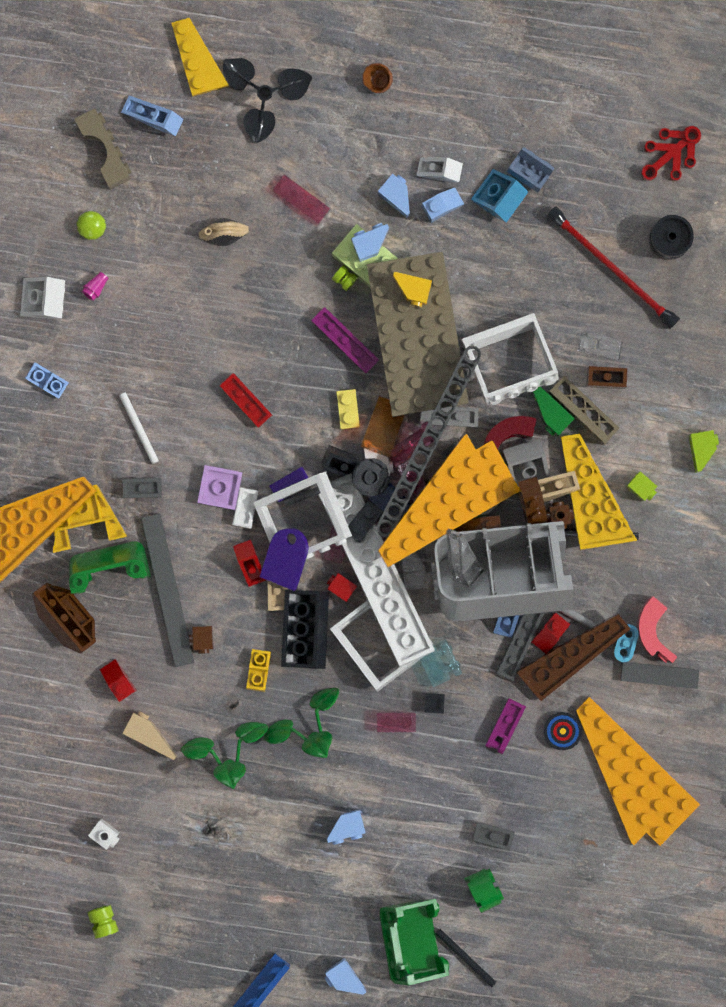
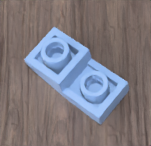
(46, 380)

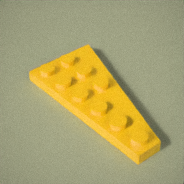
(594, 506)

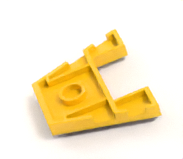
(93, 511)

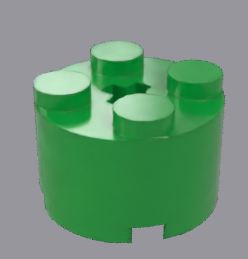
(483, 890)

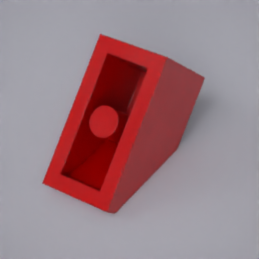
(249, 562)
(117, 680)

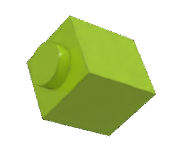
(642, 487)

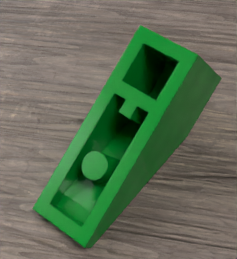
(551, 412)

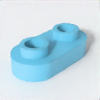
(626, 643)

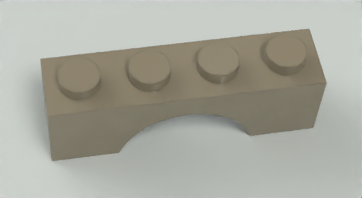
(92, 127)

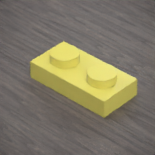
(348, 409)

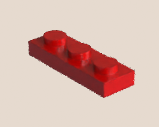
(246, 400)

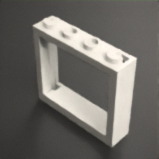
(503, 332)
(331, 503)
(337, 631)

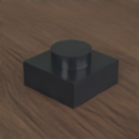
(434, 703)

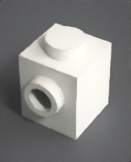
(104, 834)

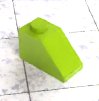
(702, 448)

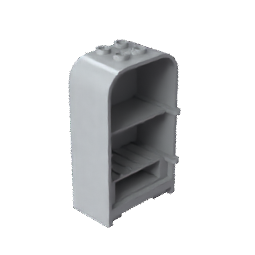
(518, 576)

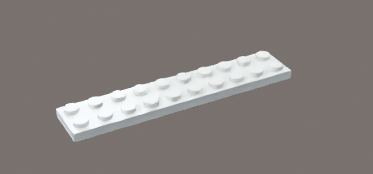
(382, 585)

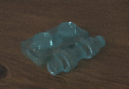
(435, 668)

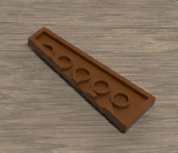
(562, 663)

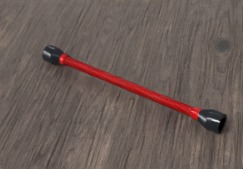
(558, 218)

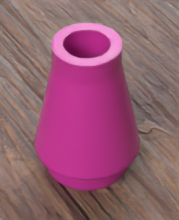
(95, 286)

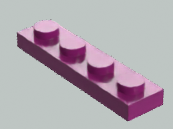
(345, 340)

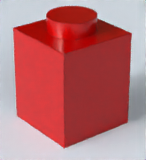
(341, 586)

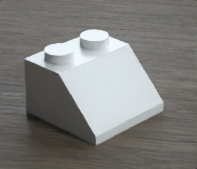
(42, 297)

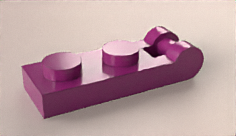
(505, 725)

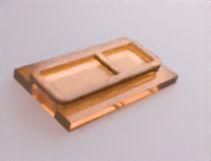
(382, 429)

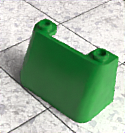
(128, 554)
(412, 942)

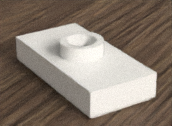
(245, 508)

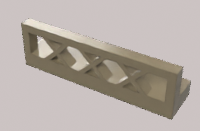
(579, 415)

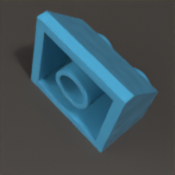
(499, 195)

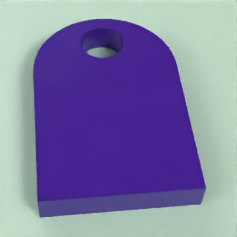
(285, 560)

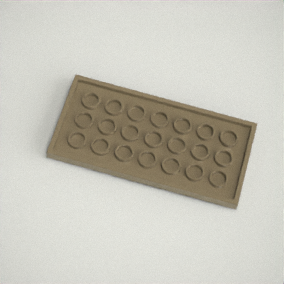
(416, 342)

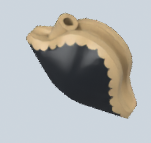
(223, 232)

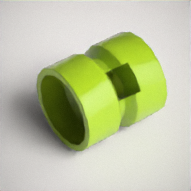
(102, 921)

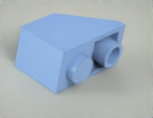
(369, 243)
(348, 825)

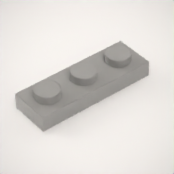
(460, 418)

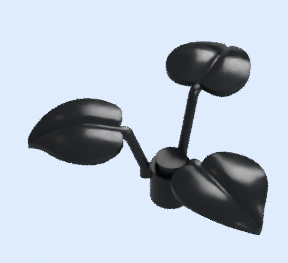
(259, 122)

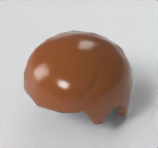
(377, 78)

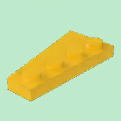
(198, 63)

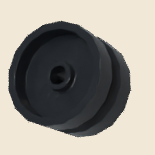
(676, 227)

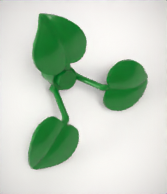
(317, 743)
(229, 772)

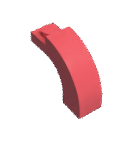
(646, 627)

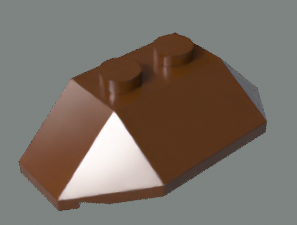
(65, 617)

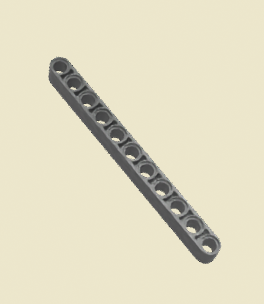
(421, 448)

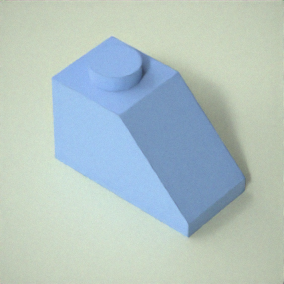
(396, 194)
(442, 204)
(344, 978)

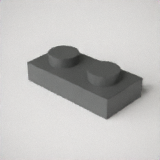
(142, 488)
(493, 836)

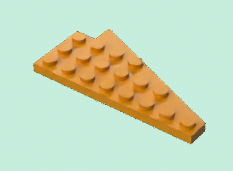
(639, 786)

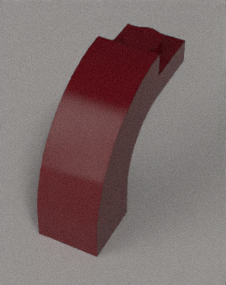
(511, 427)

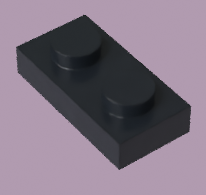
(364, 521)

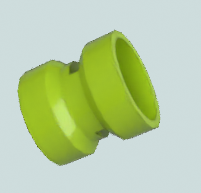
(349, 278)

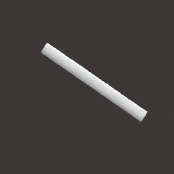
(138, 427)

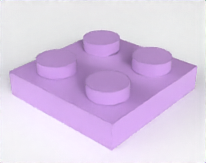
(219, 487)

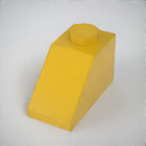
(413, 288)

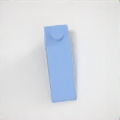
(152, 115)

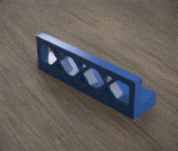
(263, 983)

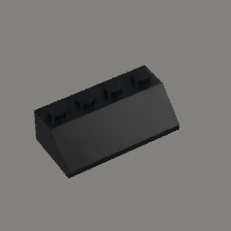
(305, 629)

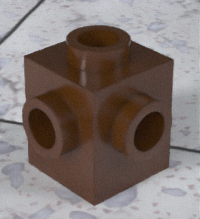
(560, 507)

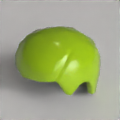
(91, 225)

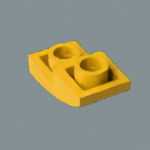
(258, 670)

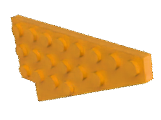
(457, 492)
(34, 518)

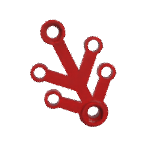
(674, 151)

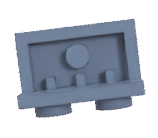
(530, 169)

